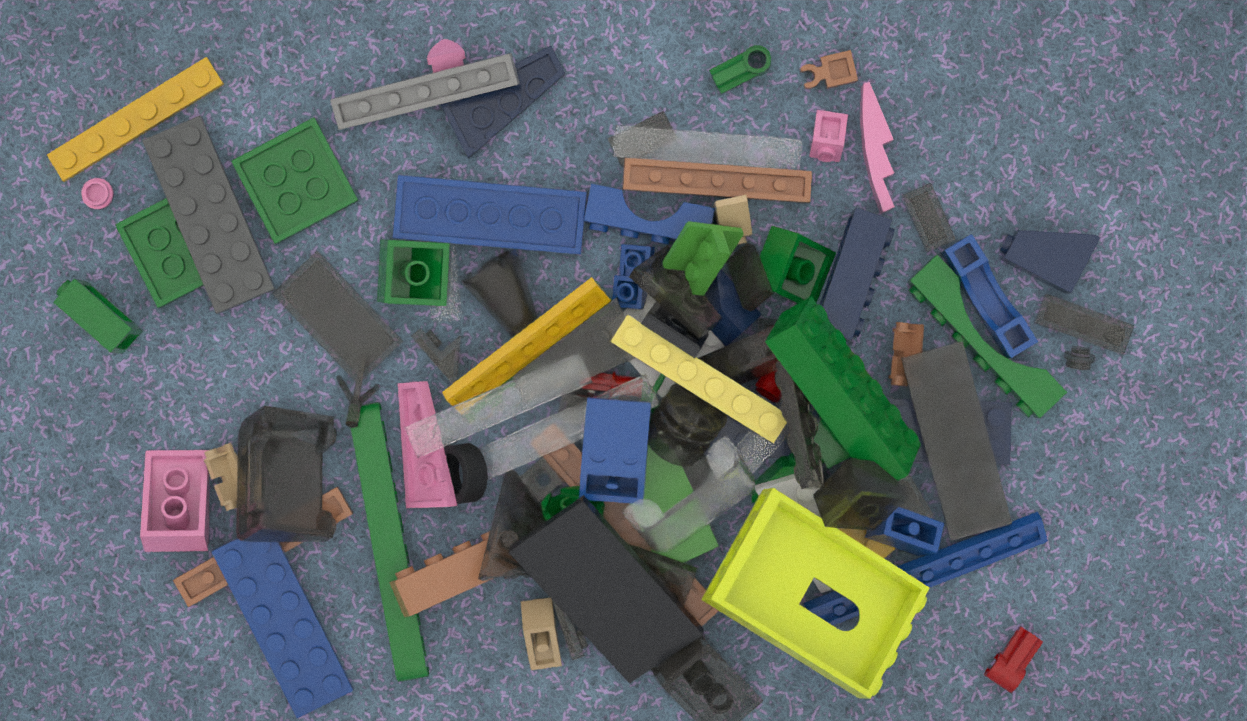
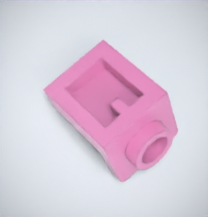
(828, 136)

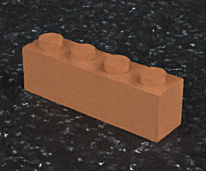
(440, 577)

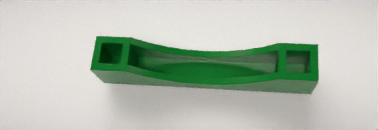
(941, 291)

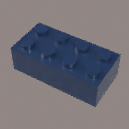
(853, 270)

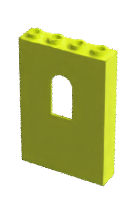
(771, 570)

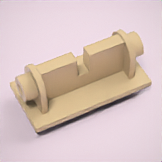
(223, 463)

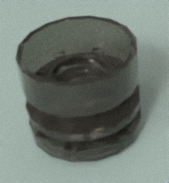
(684, 426)

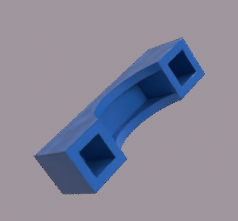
(609, 210)
(993, 307)

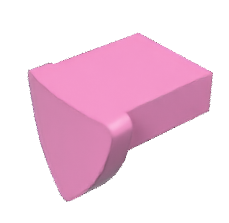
(445, 55)

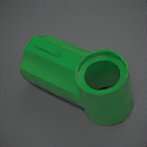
(737, 69)

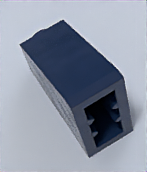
(1050, 256)

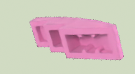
(874, 135)

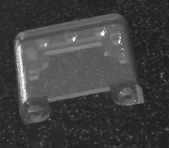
(728, 487)

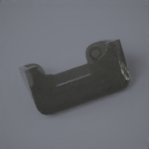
(283, 476)

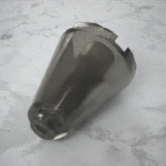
(503, 291)

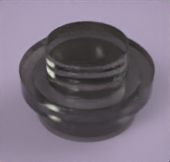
(1079, 358)

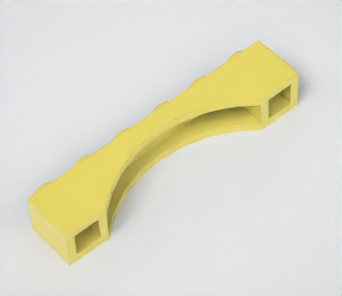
(699, 379)

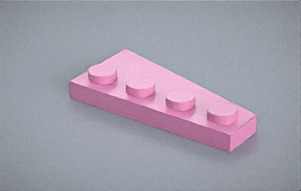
(427, 477)

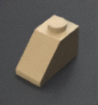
(734, 213)
(540, 633)

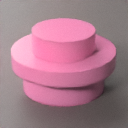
(97, 193)

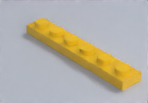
(135, 119)
(529, 343)

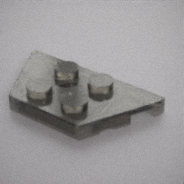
(514, 518)

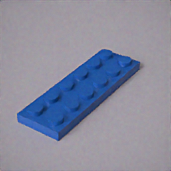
(489, 214)
(283, 623)

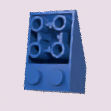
(615, 450)

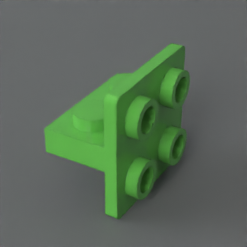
(702, 252)

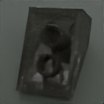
(706, 683)

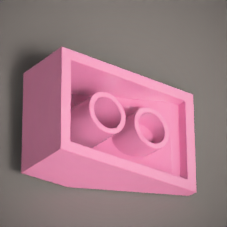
(175, 501)

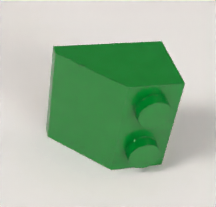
(795, 265)
(413, 272)

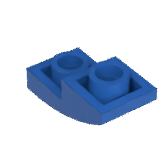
(625, 289)

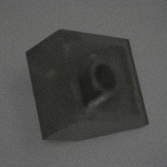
(859, 496)

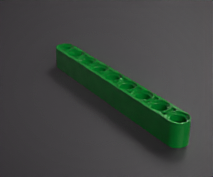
(387, 540)

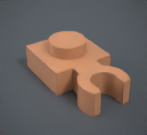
(834, 69)

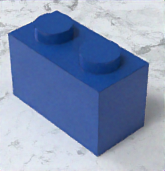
(909, 532)

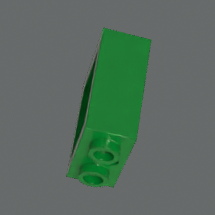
(97, 315)

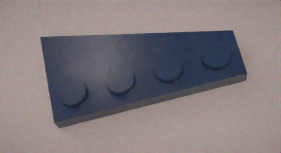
(486, 114)

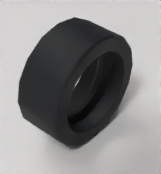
(473, 469)

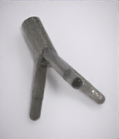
(356, 400)

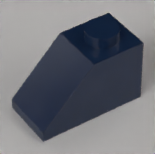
(726, 302)

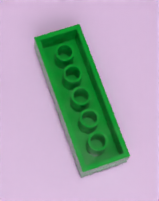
(842, 389)

